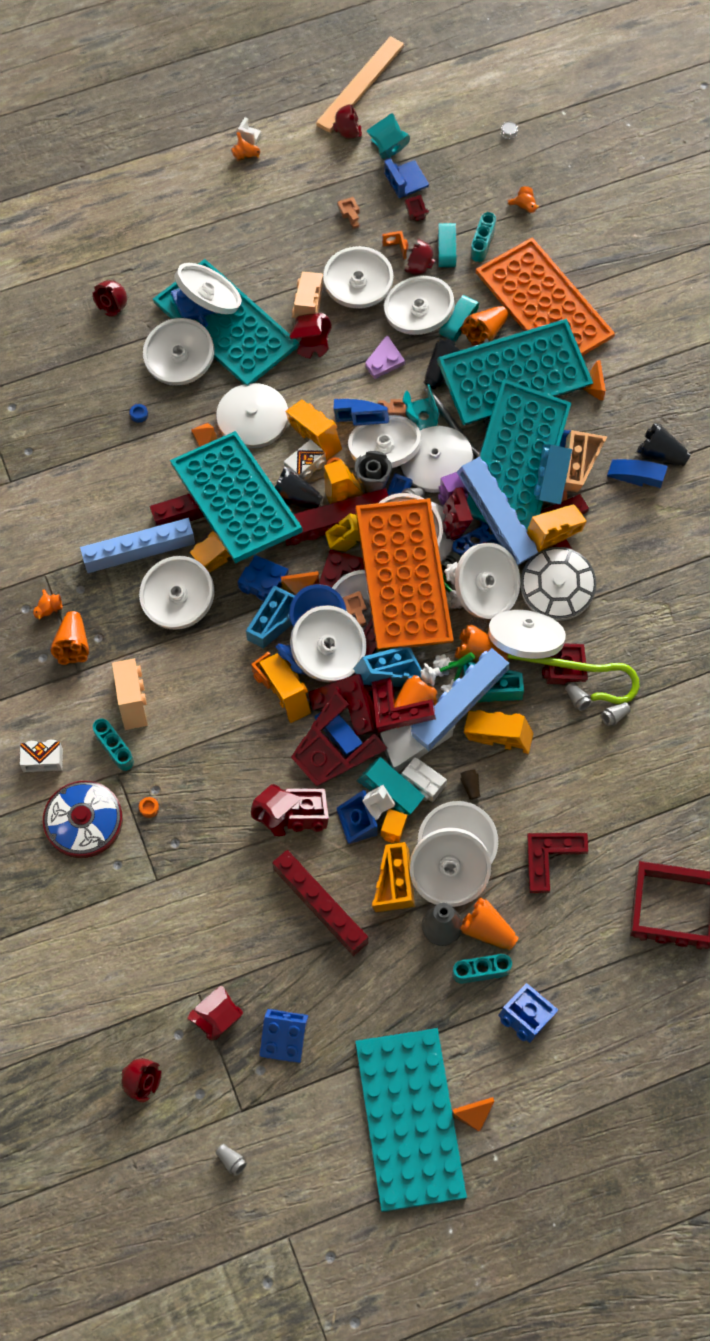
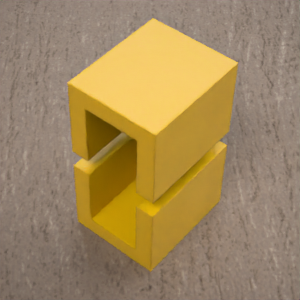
(344, 535)

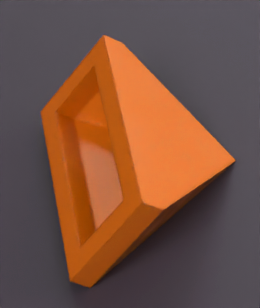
(596, 389)
(204, 434)
(295, 583)
(474, 1114)

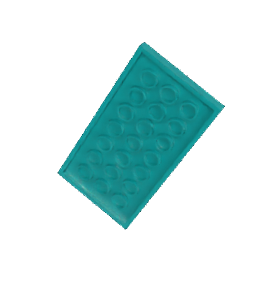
(244, 341)
(536, 358)
(514, 443)
(236, 496)
(410, 1120)

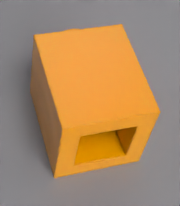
(393, 826)

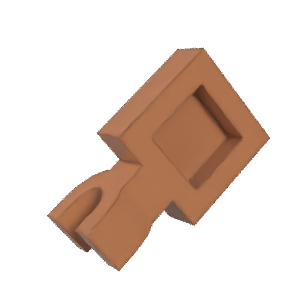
(350, 209)
(355, 606)

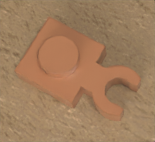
(395, 407)

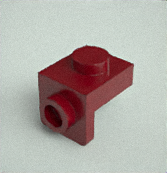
(416, 208)

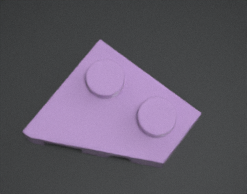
(384, 359)

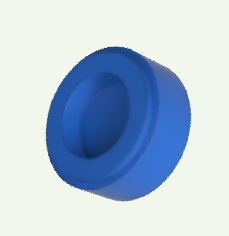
(138, 413)

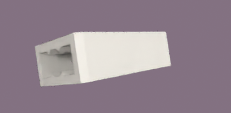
(405, 747)

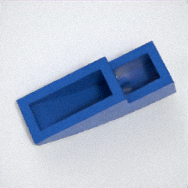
(360, 412)
(637, 472)
(342, 736)

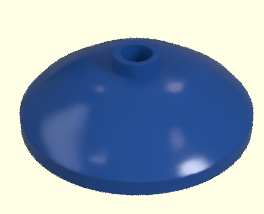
(312, 597)

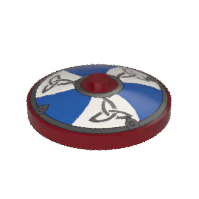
(82, 819)

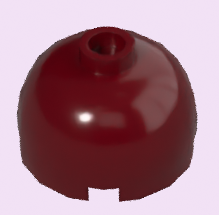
(347, 122)
(420, 258)
(110, 297)
(140, 1079)

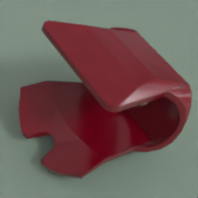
(314, 334)
(271, 808)
(215, 1014)

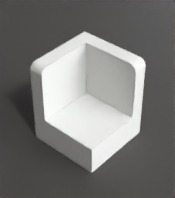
(249, 134)
(378, 801)

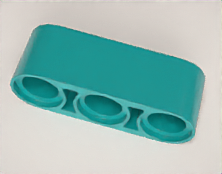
(483, 237)
(447, 244)
(463, 309)
(109, 737)
(474, 975)

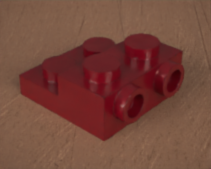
(457, 515)
(562, 675)
(309, 812)

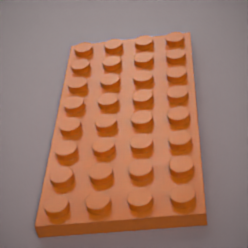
(541, 294)
(404, 574)

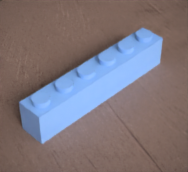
(496, 510)
(137, 545)
(461, 698)

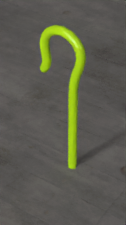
(593, 668)

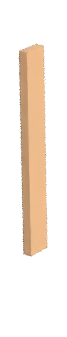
(362, 81)

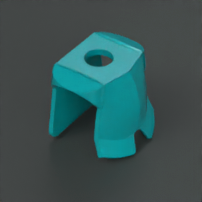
(388, 136)
(425, 405)

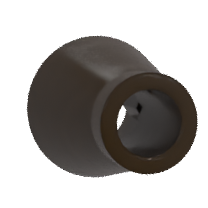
(470, 781)

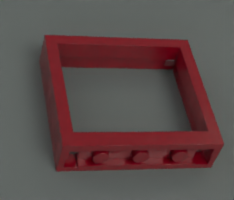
(661, 935)

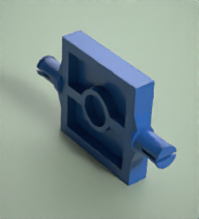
(188, 308)

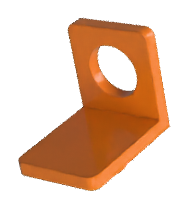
(398, 240)
(258, 675)

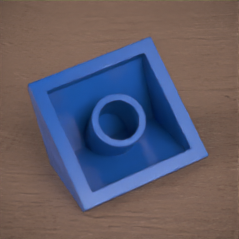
(356, 819)

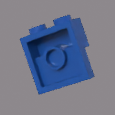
(261, 577)
(527, 1013)

